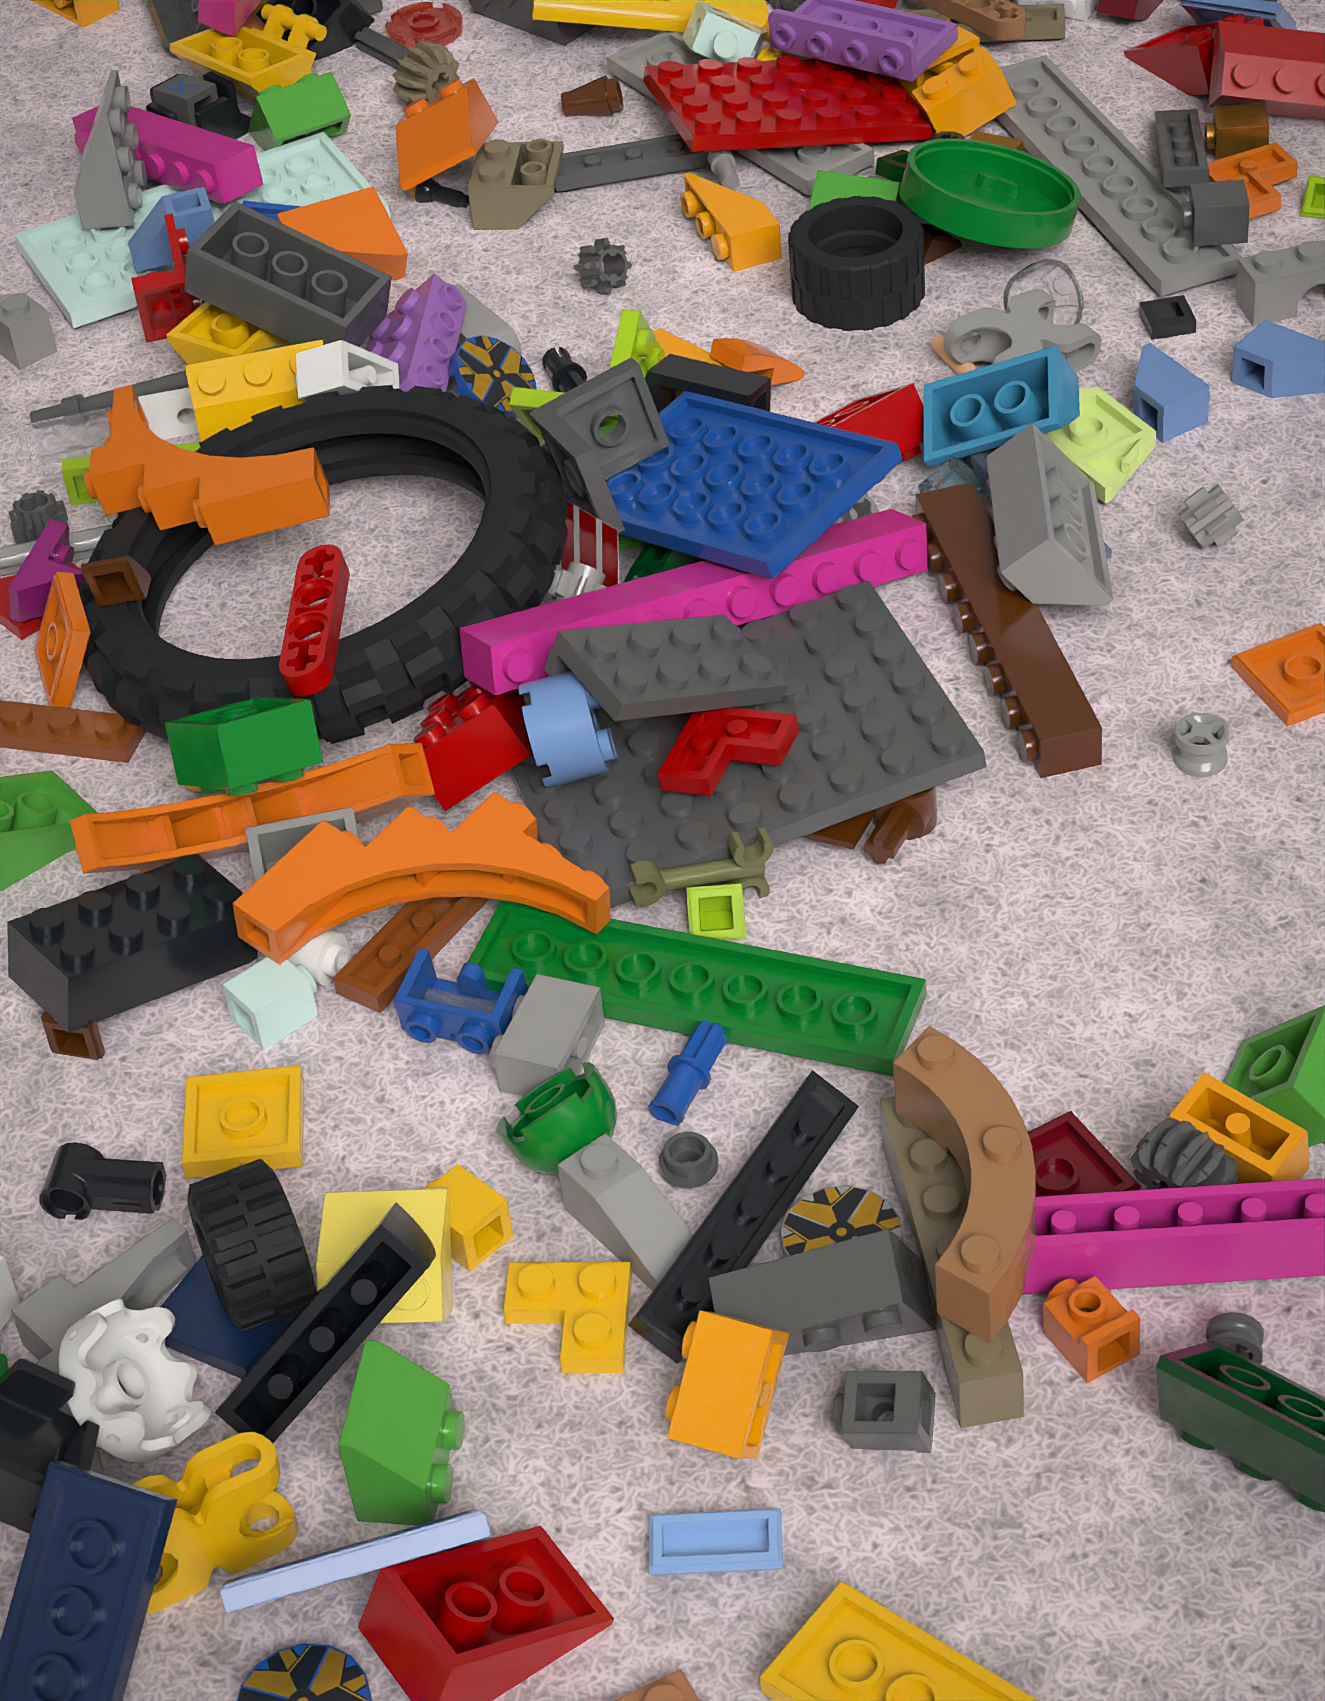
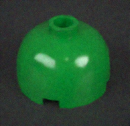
(560, 1119)

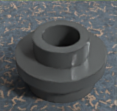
(688, 1148)

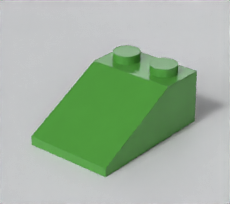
(35, 823)

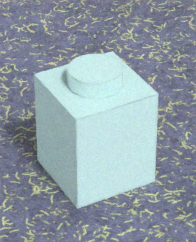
(271, 1000)

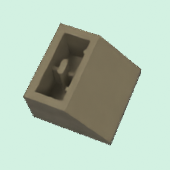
(512, 181)

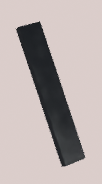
(745, 1211)

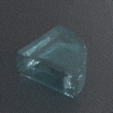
(950, 474)

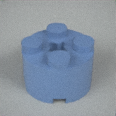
(566, 729)

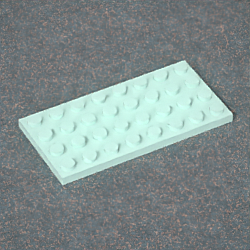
(93, 268)

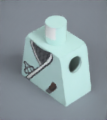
(722, 34)

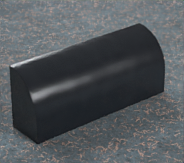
(330, 1327)

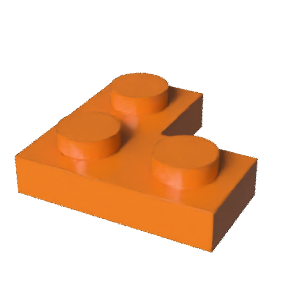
(1259, 170)

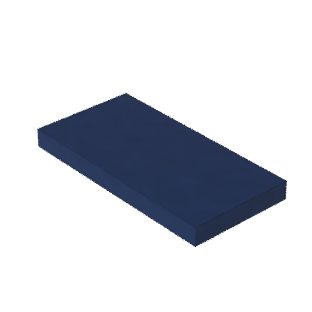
(82, 1588)

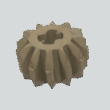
(424, 72)

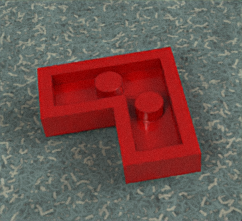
(725, 735)

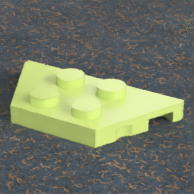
(1105, 441)

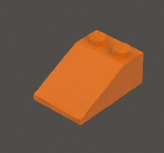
(442, 131)

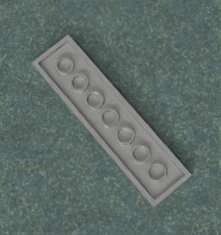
(791, 164)

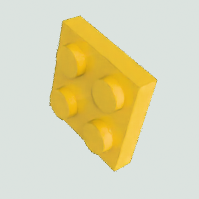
(243, 1120)

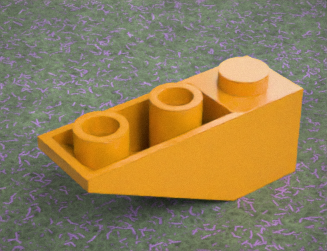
(736, 224)

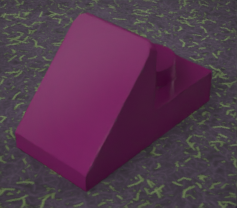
(33, 581)

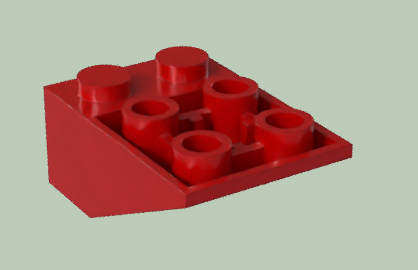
(472, 740)

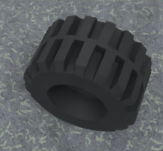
(251, 1244)

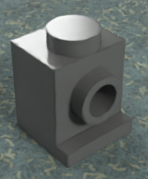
(876, 1392)

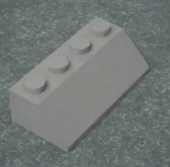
(1046, 524)

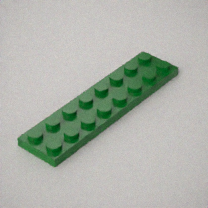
(681, 978)

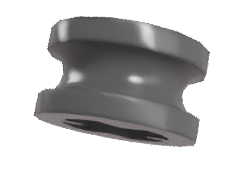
(1238, 1333)

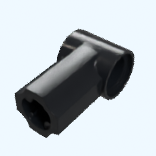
(87, 1181)

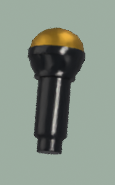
(432, 191)

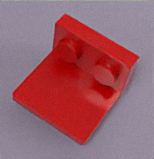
(162, 295)

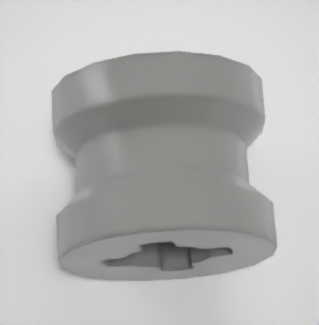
(1201, 744)

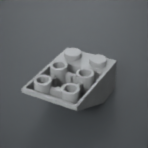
(109, 170)

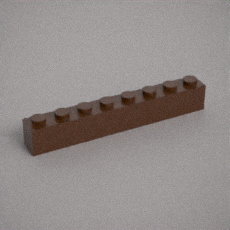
(1008, 636)

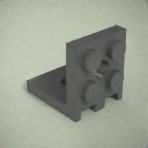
(585, 456)

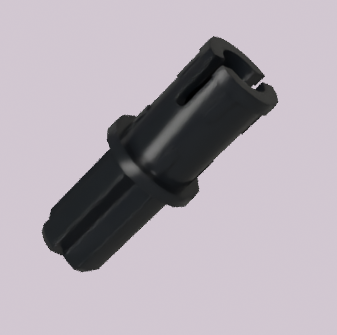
(563, 370)

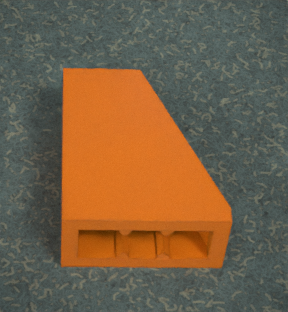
(355, 226)

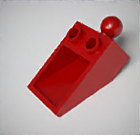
(1184, 54)

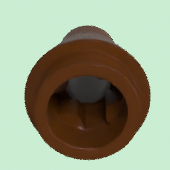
(595, 98)

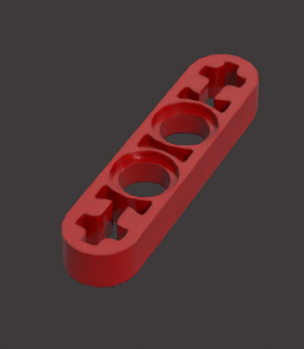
(304, 620)

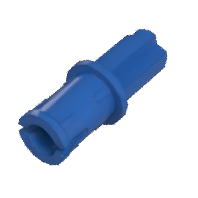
(688, 1073)

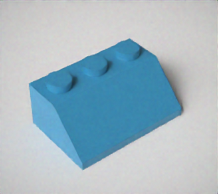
(998, 402)

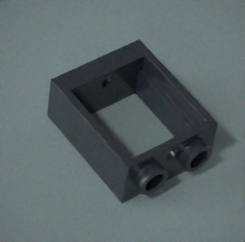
(708, 380)

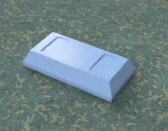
(715, 1542)

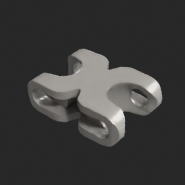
(1019, 331)

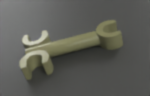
(745, 868)

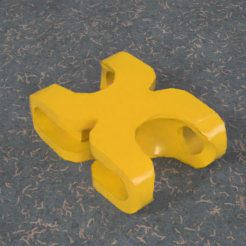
(215, 1514)

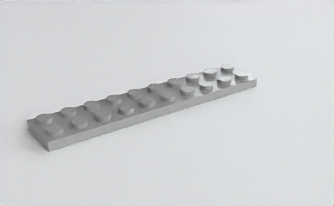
(1115, 180)

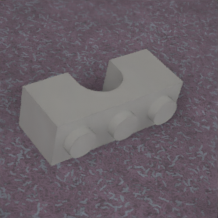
(1275, 281)

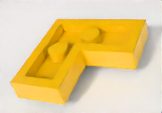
(586, 1298)

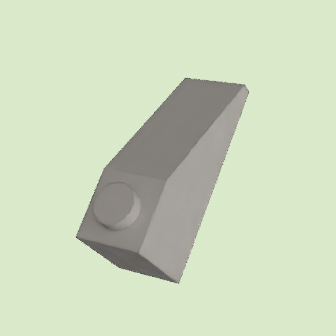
(24, 330)
(623, 1208)

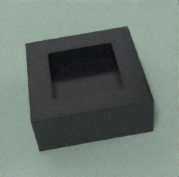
(1167, 317)

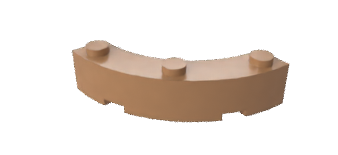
(975, 1118)

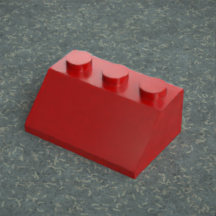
(1270, 68)
(887, 415)

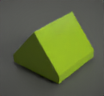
(717, 911)

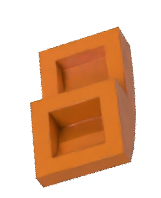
(755, 359)

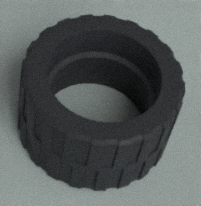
(857, 263)

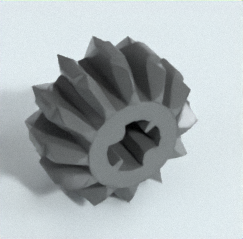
(1181, 1157)

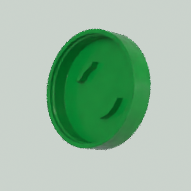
(990, 193)

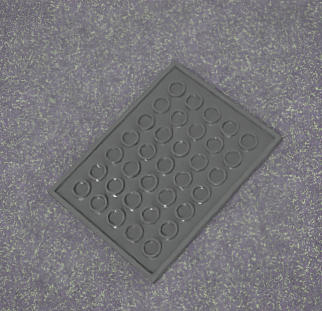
(866, 738)

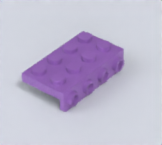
(862, 36)
(422, 334)

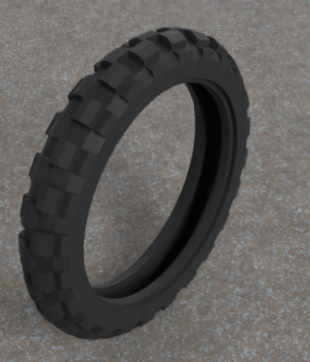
(404, 657)

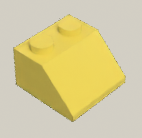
(353, 1214)

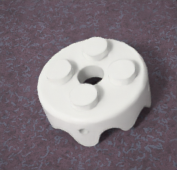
(130, 1349)

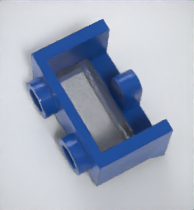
(456, 1010)

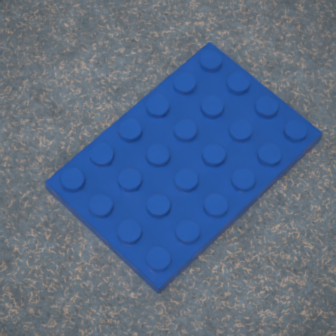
(745, 483)

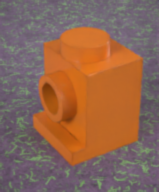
(1090, 1327)

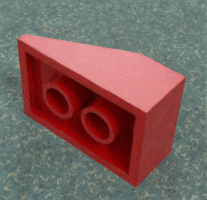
(479, 1617)

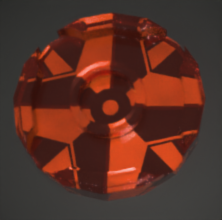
(444, 29)

